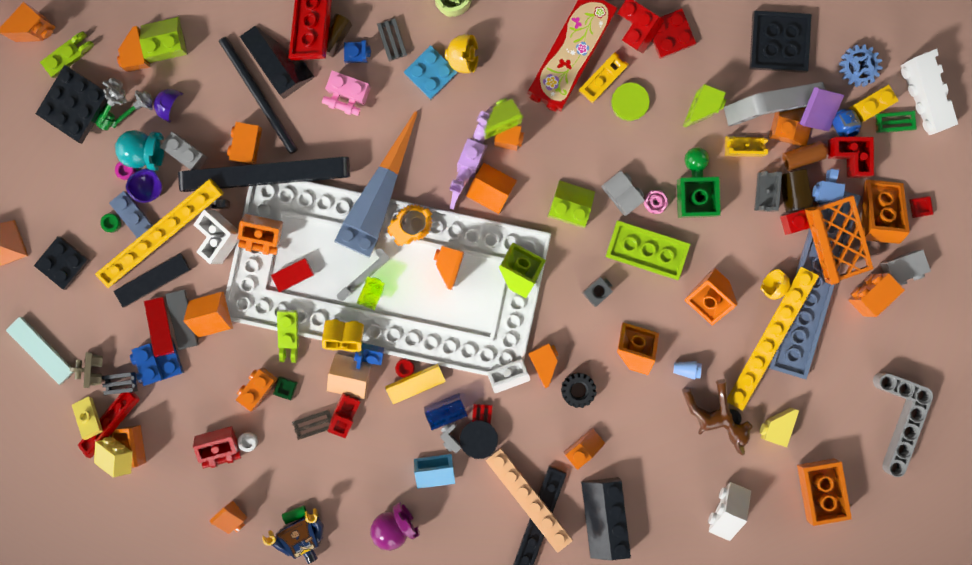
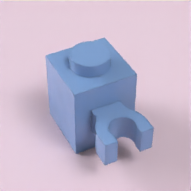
(828, 190)

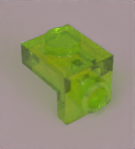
(371, 293)

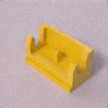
(746, 146)

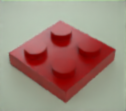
(673, 34)

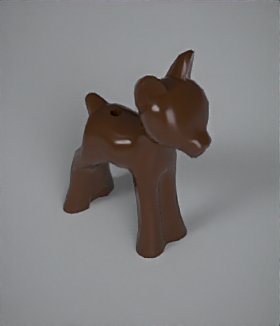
(738, 433)

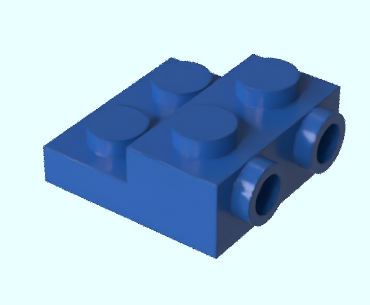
(154, 368)

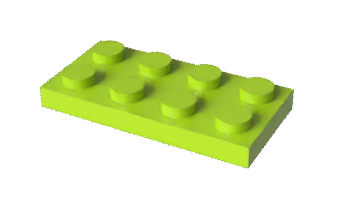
(647, 250)

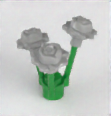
(116, 94)

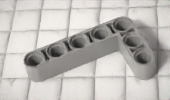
(769, 103)
(905, 420)

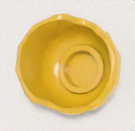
(775, 284)

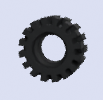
(581, 401)

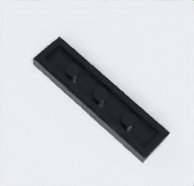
(152, 280)

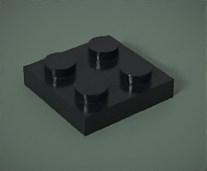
(61, 263)

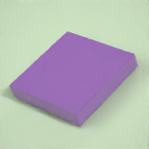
(821, 109)

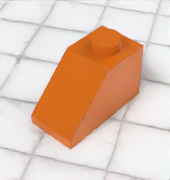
(130, 52)
(544, 362)
(584, 449)
(229, 518)

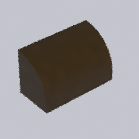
(338, 30)
(796, 190)

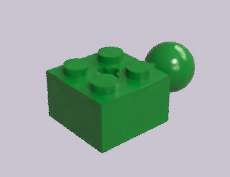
(706, 187)

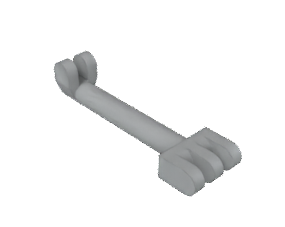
(347, 291)

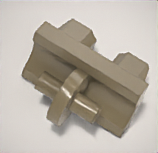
(90, 379)

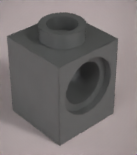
(589, 291)

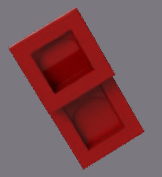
(343, 415)

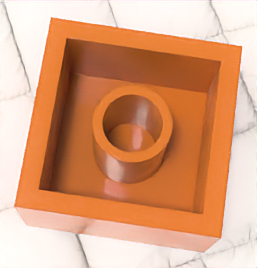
(875, 294)

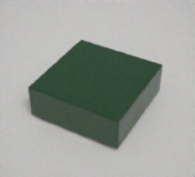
(285, 388)

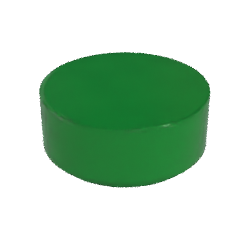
(110, 223)

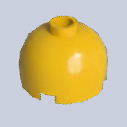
(462, 53)

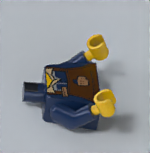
(298, 537)

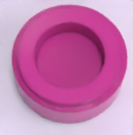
(124, 172)

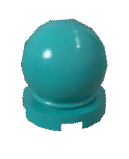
(138, 149)

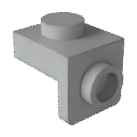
(449, 441)

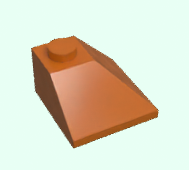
(787, 127)
(11, 243)
(448, 264)
(712, 297)
(638, 347)

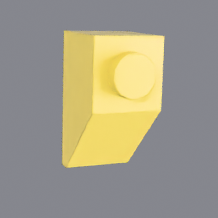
(779, 427)

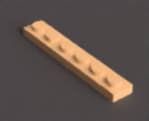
(529, 500)

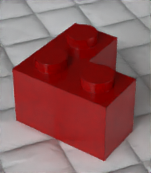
(644, 25)
(857, 151)

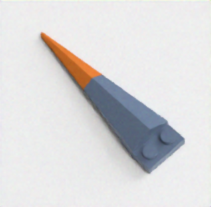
(365, 220)

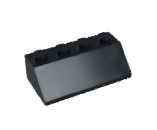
(606, 519)

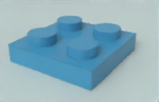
(430, 72)

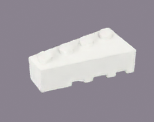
(929, 92)

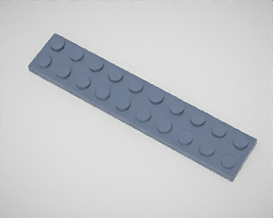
(799, 345)

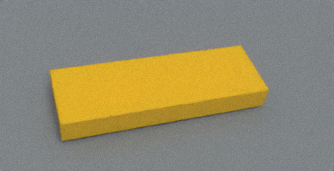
(415, 384)

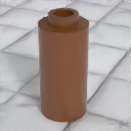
(805, 155)

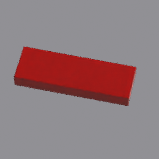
(159, 327)

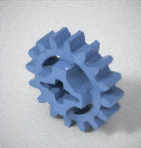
(869, 65)

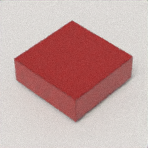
(921, 206)

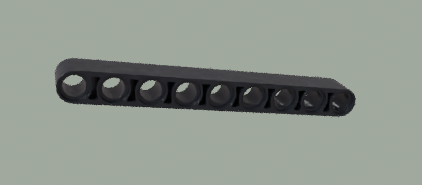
(266, 173)

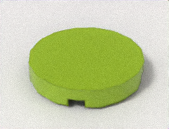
(630, 101)

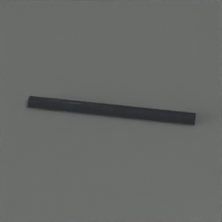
(258, 95)

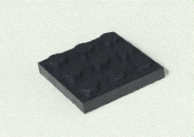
(780, 41)
(72, 104)

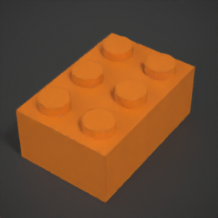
(824, 492)

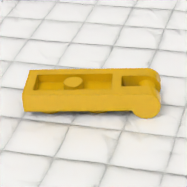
(603, 77)

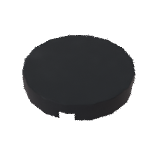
(478, 439)

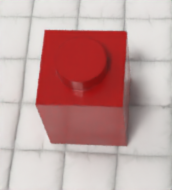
(794, 222)

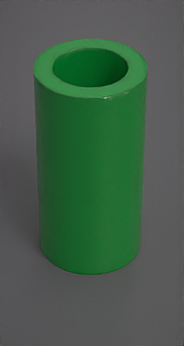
(294, 514)

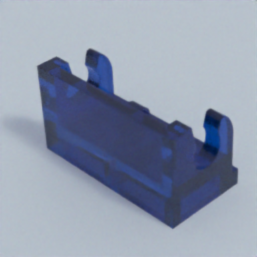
(445, 411)

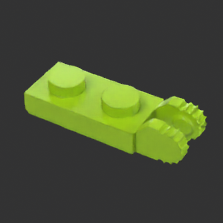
(66, 54)
(287, 334)

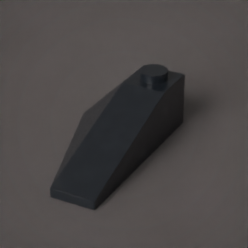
(274, 61)

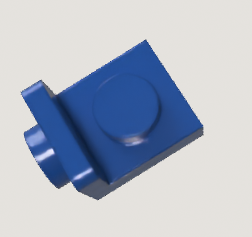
(356, 52)
(370, 354)

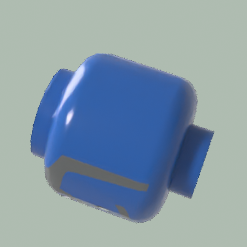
(847, 123)

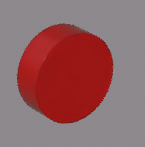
(404, 368)

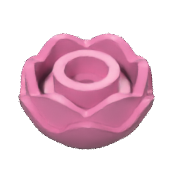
(660, 197)

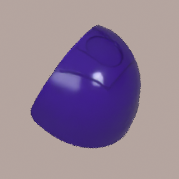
(164, 102)
(144, 186)

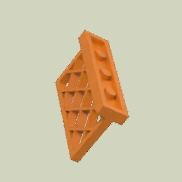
(822, 241)

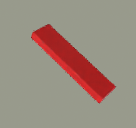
(110, 421)

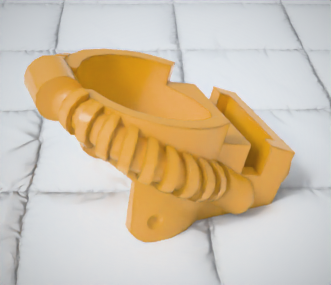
(396, 228)

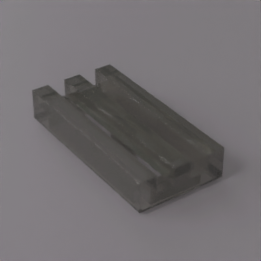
(297, 429)

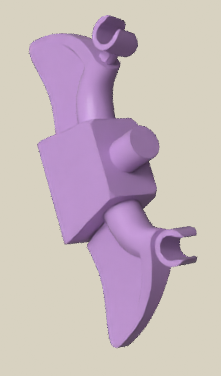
(470, 157)

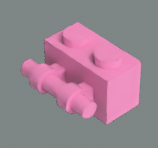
(347, 88)

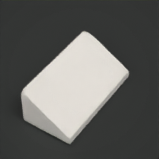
(508, 376)

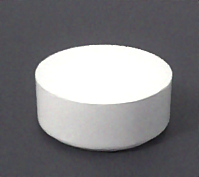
(247, 441)

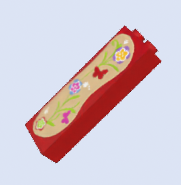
(571, 53)

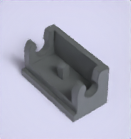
(768, 191)

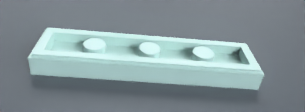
(39, 350)

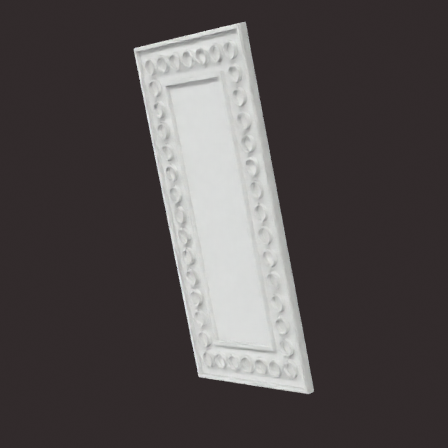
(417, 316)

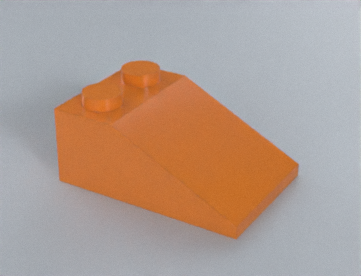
(884, 212)

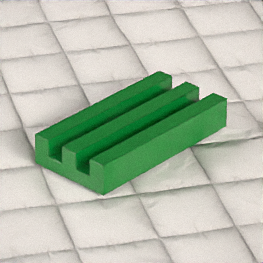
(879, 123)

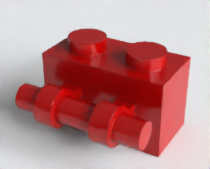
(216, 447)

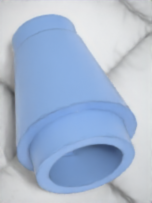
(688, 369)

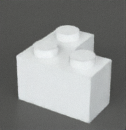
(220, 236)
(731, 511)

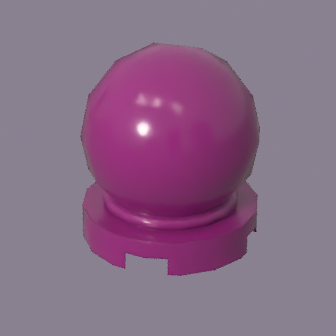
(392, 528)

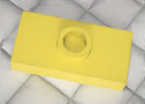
(87, 418)

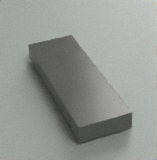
(177, 306)

